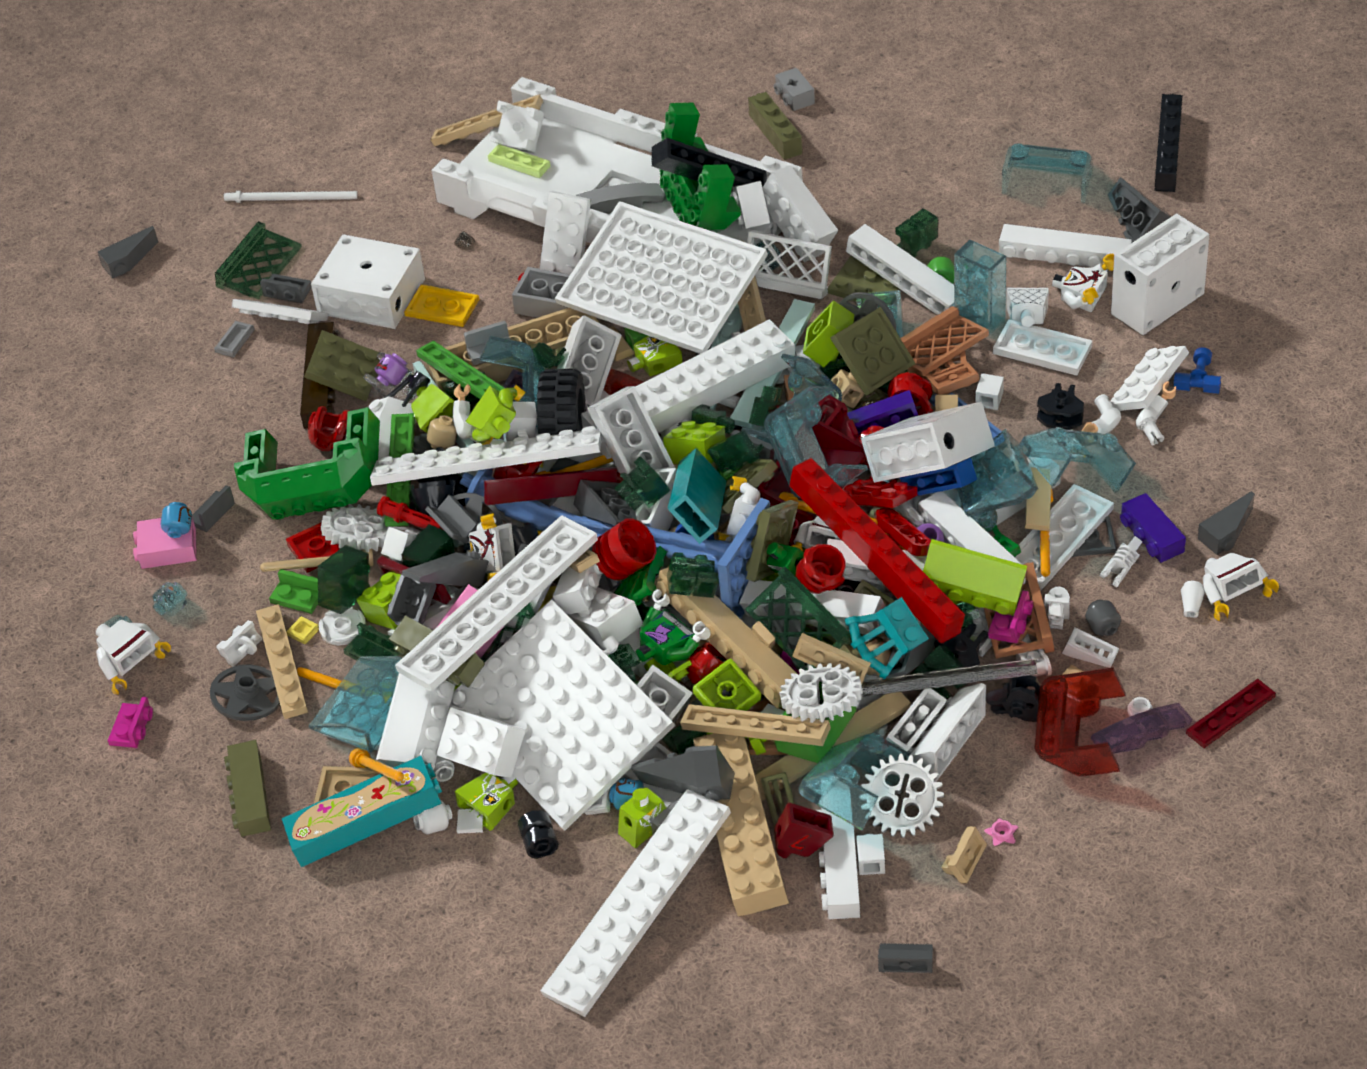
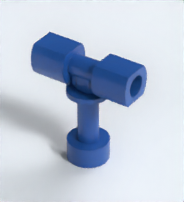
(1198, 376)

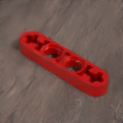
(902, 531)

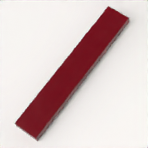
(542, 486)

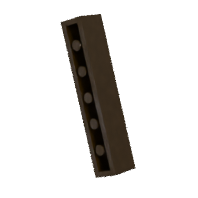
(314, 393)

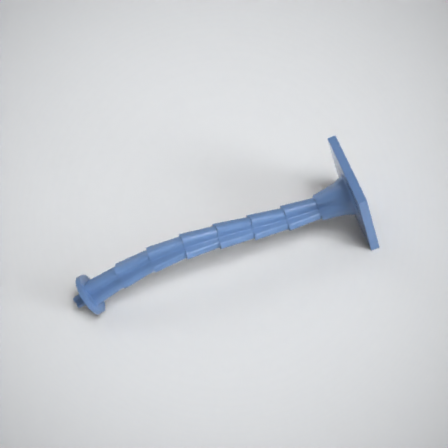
(728, 556)

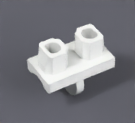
(1057, 607)
(240, 643)

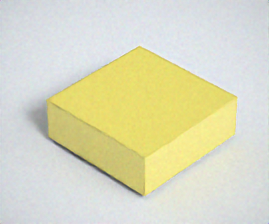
(303, 630)

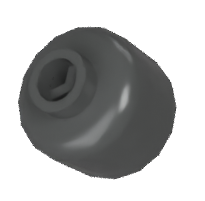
(1103, 617)

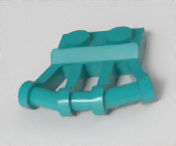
(897, 624)

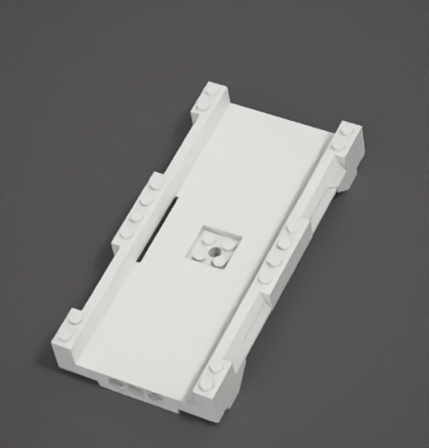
(581, 157)

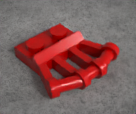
(880, 493)

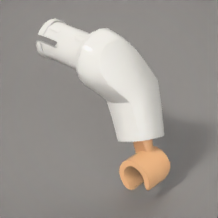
(461, 412)
(1148, 416)
(1109, 418)

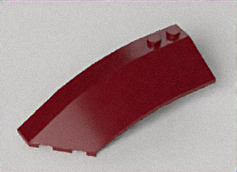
(839, 445)

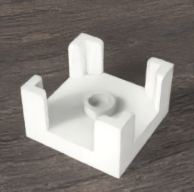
(518, 127)

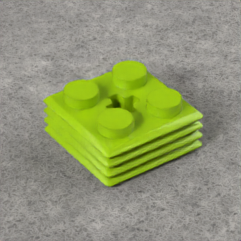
(727, 677)

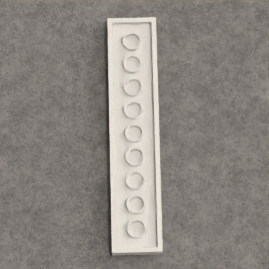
(486, 456)
(1070, 524)
(496, 603)
(635, 902)

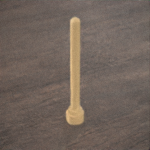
(301, 563)

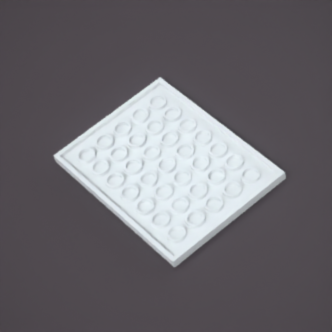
(661, 277)
(577, 713)

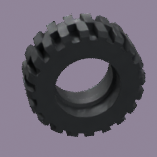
(560, 401)

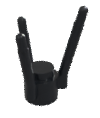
(416, 381)

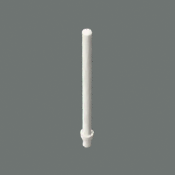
(267, 196)

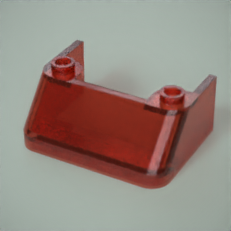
(1060, 708)

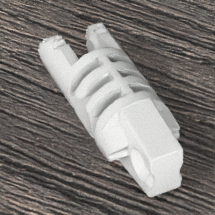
(1122, 561)

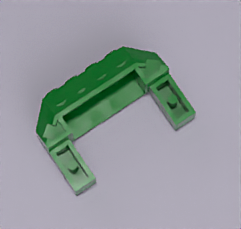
(704, 201)
(314, 484)

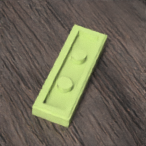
(519, 161)

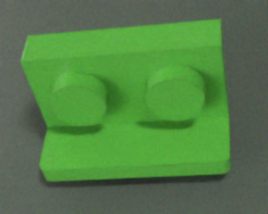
(296, 591)

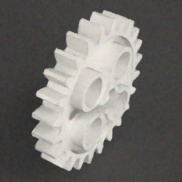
(354, 527)
(839, 690)
(925, 801)

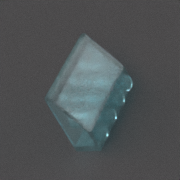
(1002, 478)
(360, 703)

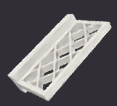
(789, 283)

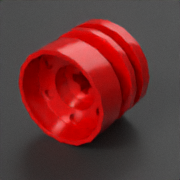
(624, 549)

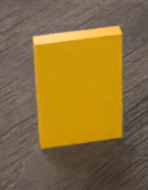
(442, 305)

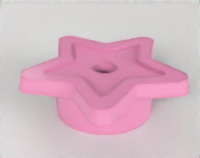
(1002, 825)

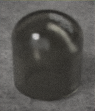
(465, 241)

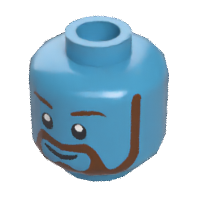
(176, 519)
(623, 791)

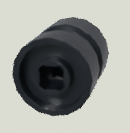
(538, 834)

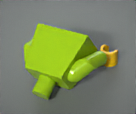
(494, 413)

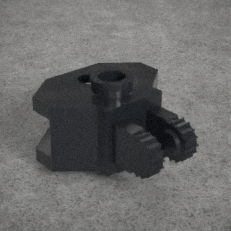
(1060, 406)
(964, 648)
(1016, 698)

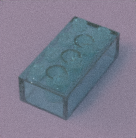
(980, 285)

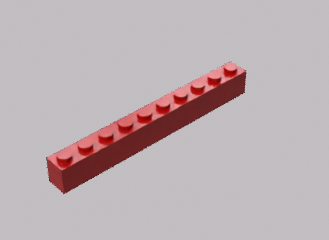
(877, 550)

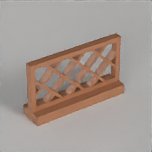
(933, 334)
(1038, 620)

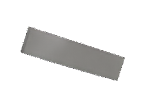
(634, 194)

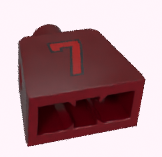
(801, 831)

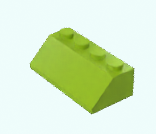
(975, 577)

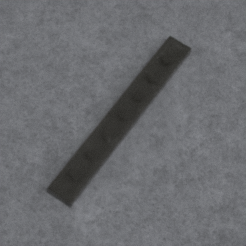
(950, 677)

